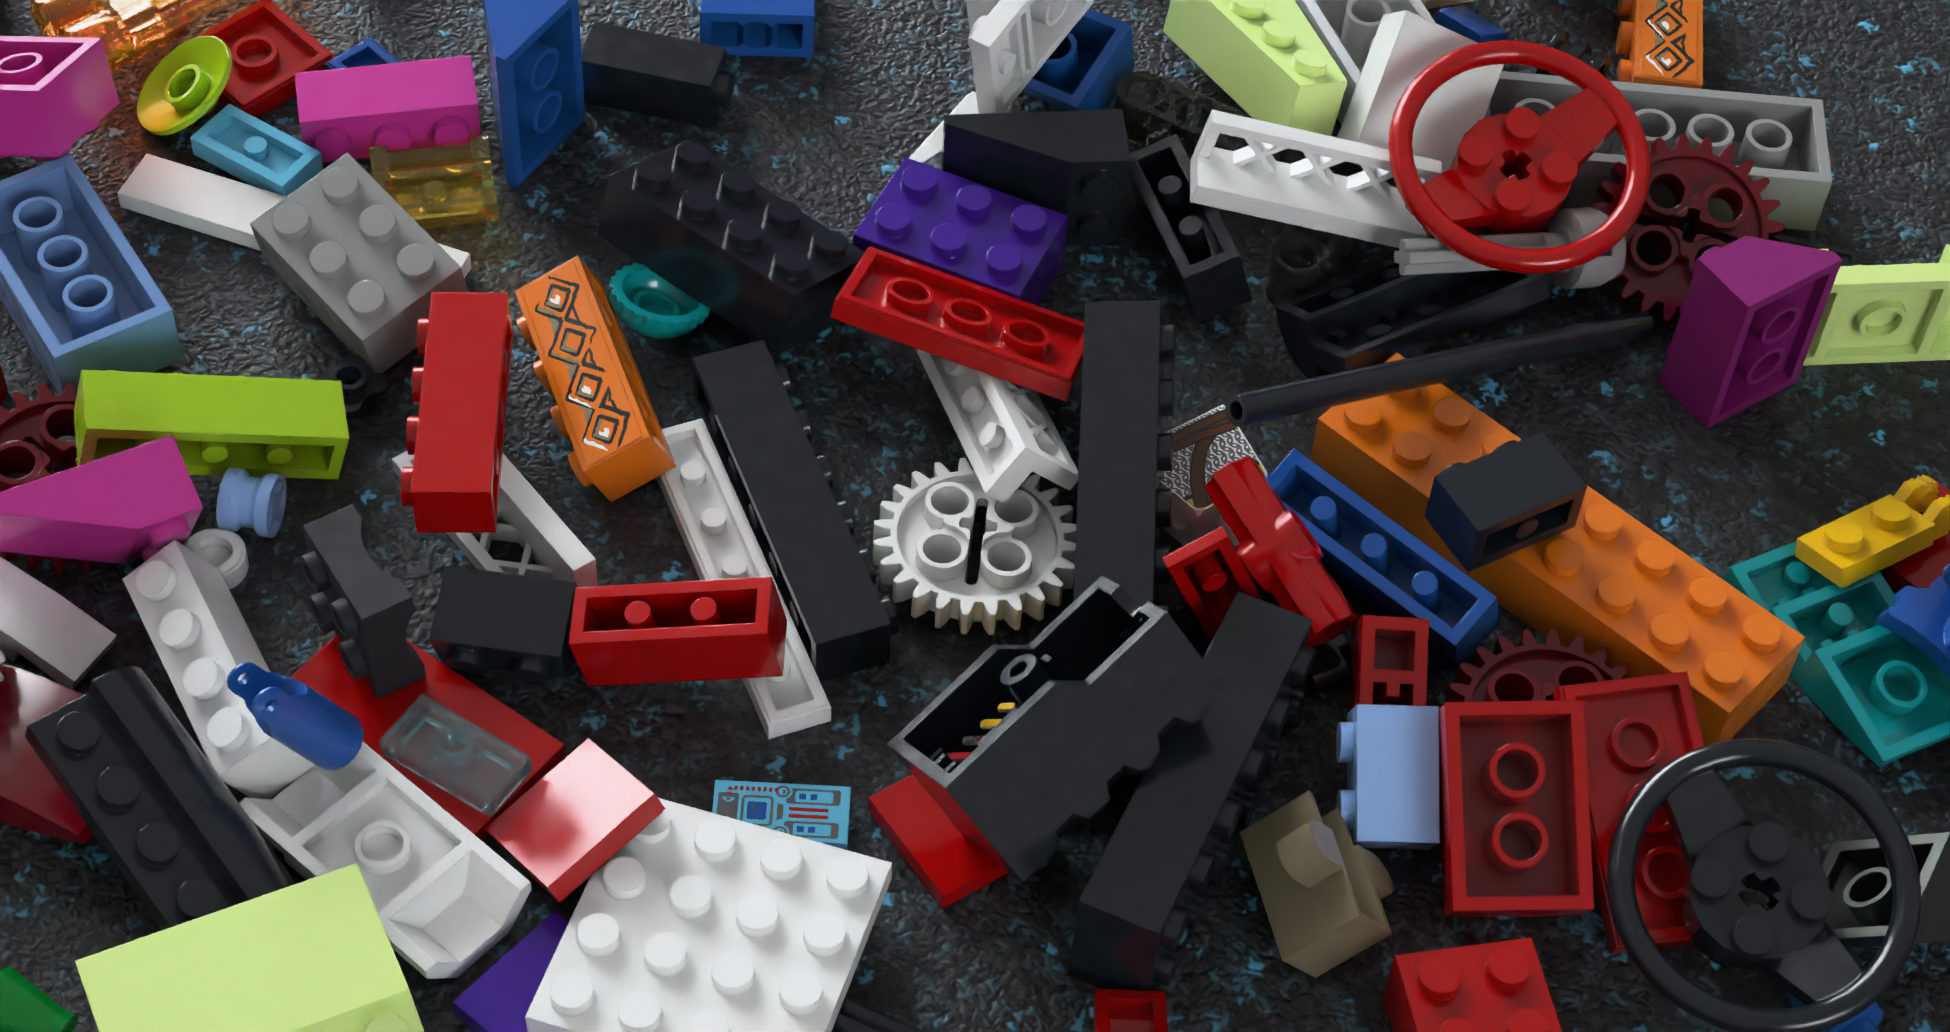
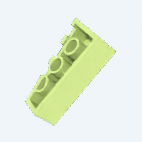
(1262, 59)

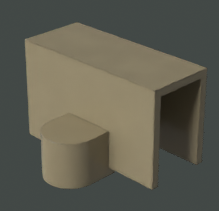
(1317, 885)

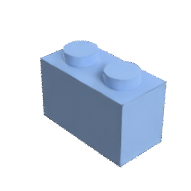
(1390, 776)

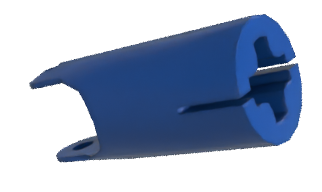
(298, 716)

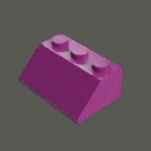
(1746, 325)

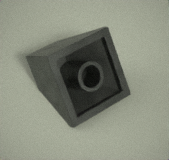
(1864, 890)

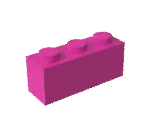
(388, 106)

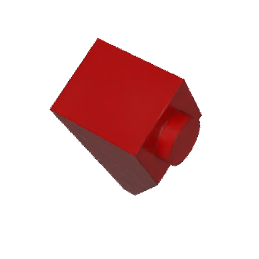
(1209, 577)
(1388, 661)

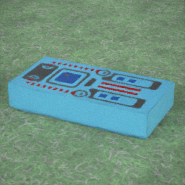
(796, 809)

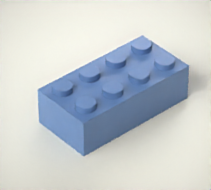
(77, 279)

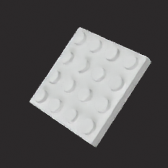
(712, 932)

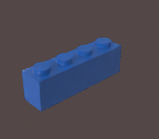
(1386, 561)

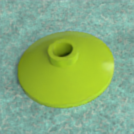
(184, 85)

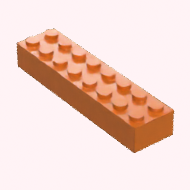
(1595, 580)

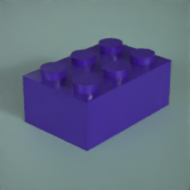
(966, 231)

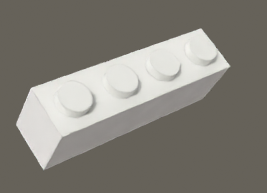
(199, 644)

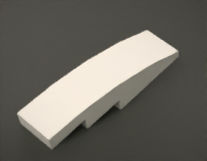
(48, 628)

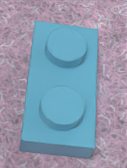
(256, 152)

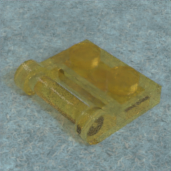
(439, 182)

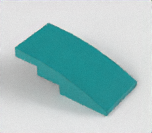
(1850, 666)

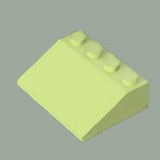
(269, 964)

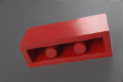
(678, 631)

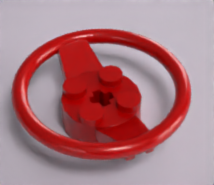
(1534, 149)

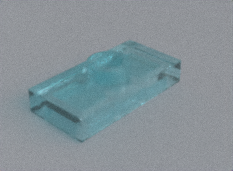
(456, 755)

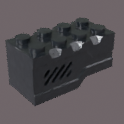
(1085, 711)

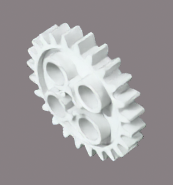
(928, 538)

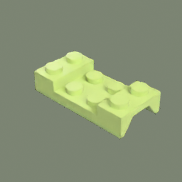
(1885, 315)

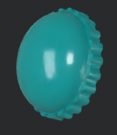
(653, 304)

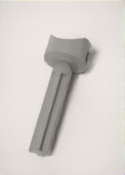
(1430, 256)

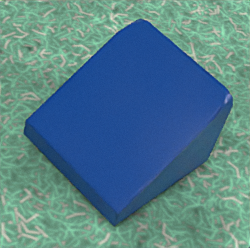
(1469, 24)

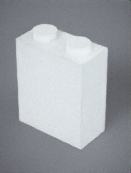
(1397, 55)

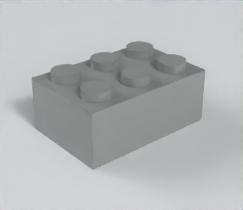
(357, 261)

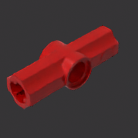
(1279, 549)

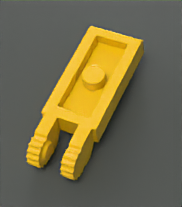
(1877, 533)

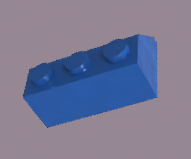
(534, 79)

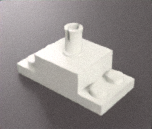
(1013, 42)

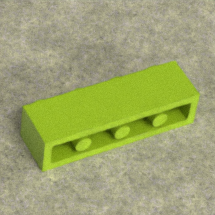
(216, 421)

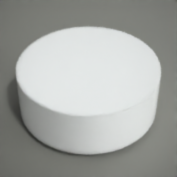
(224, 551)

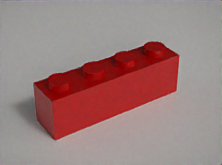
(461, 413)

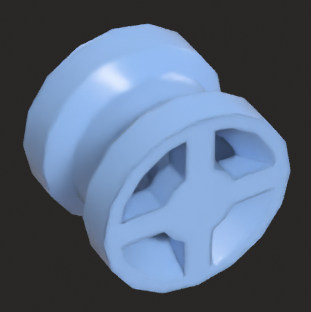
(251, 502)

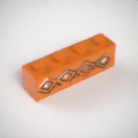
(1661, 42)
(593, 381)

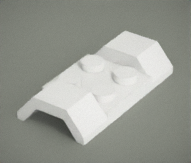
(429, 876)

